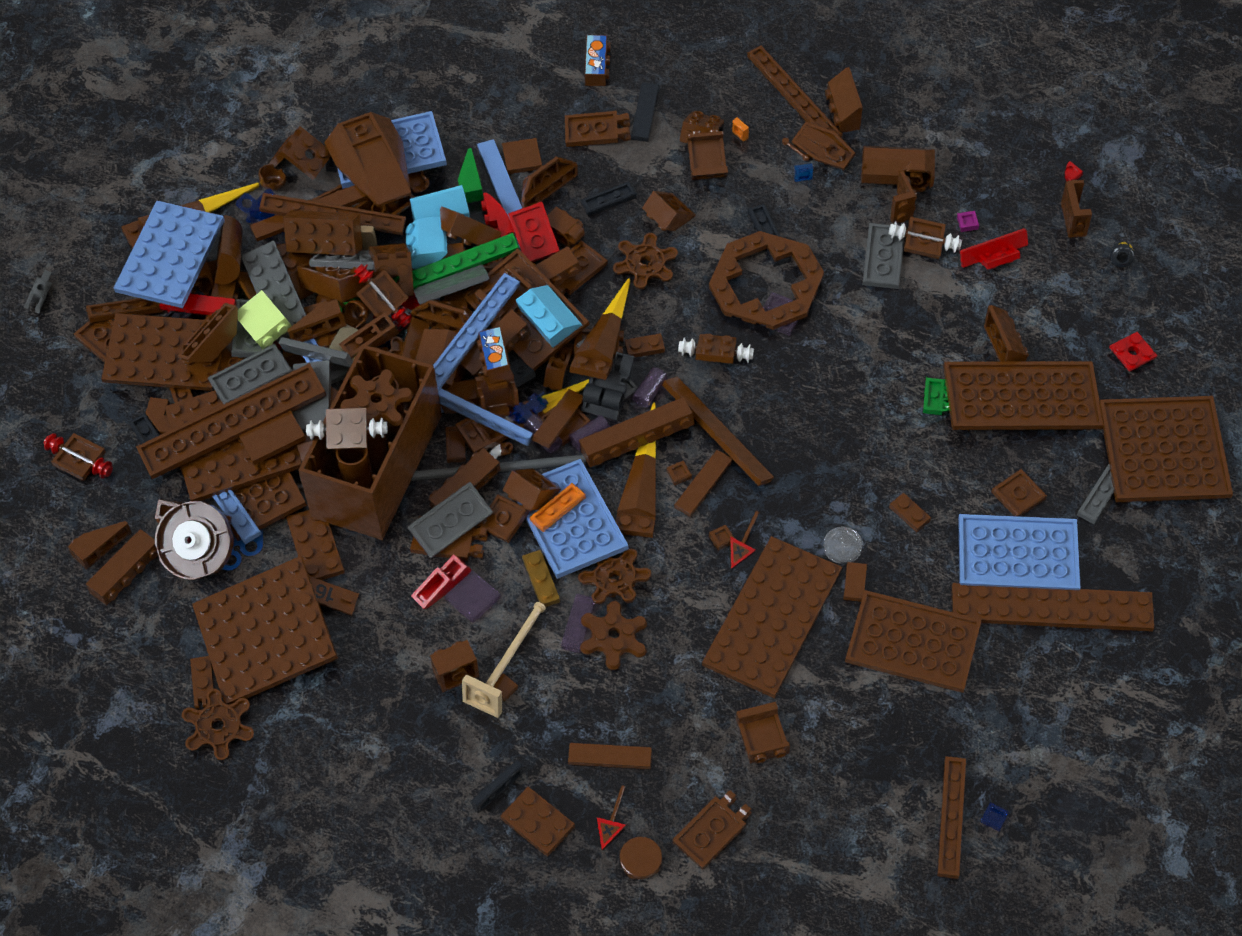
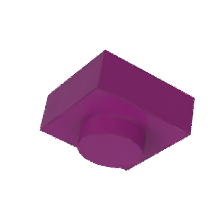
(967, 221)

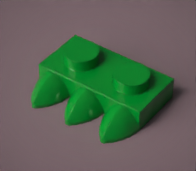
(935, 396)

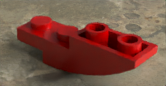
(496, 216)

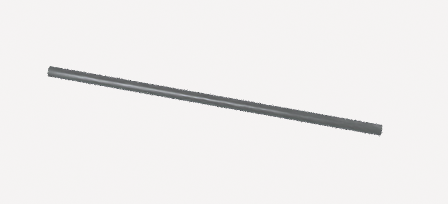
(505, 466)

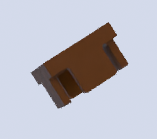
(496, 396)

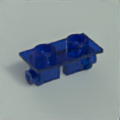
(523, 411)

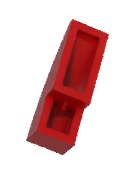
(441, 582)

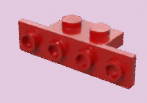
(995, 251)

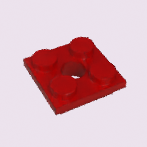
(1133, 343)

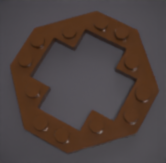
(779, 249)

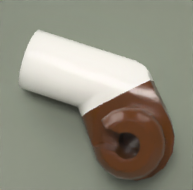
(502, 449)

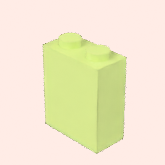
(263, 320)

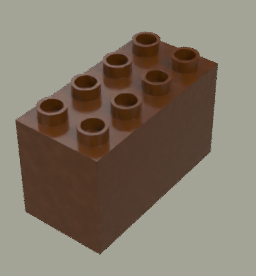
(367, 485)

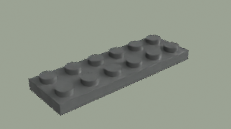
(271, 276)

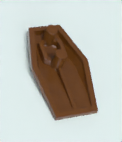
(823, 145)

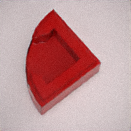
(1072, 172)

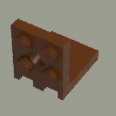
(294, 151)
(394, 260)

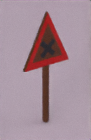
(738, 549)
(609, 829)

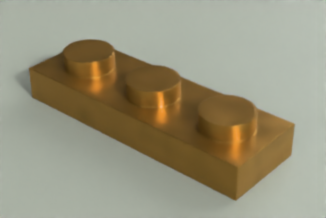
(541, 578)

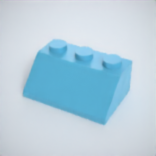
(430, 204)
(426, 241)
(548, 314)

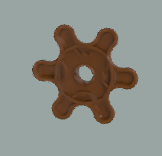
(645, 251)
(382, 387)
(610, 587)
(613, 647)
(217, 711)

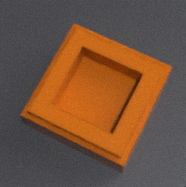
(740, 129)

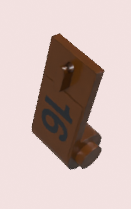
(334, 596)

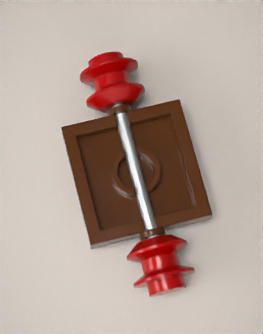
(382, 295)
(78, 456)

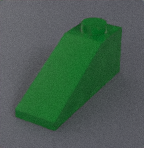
(470, 179)

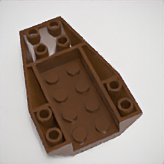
(371, 157)

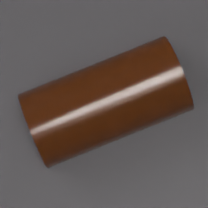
(229, 251)

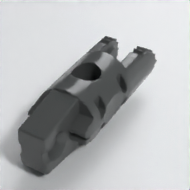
(39, 291)

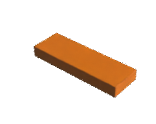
(557, 507)

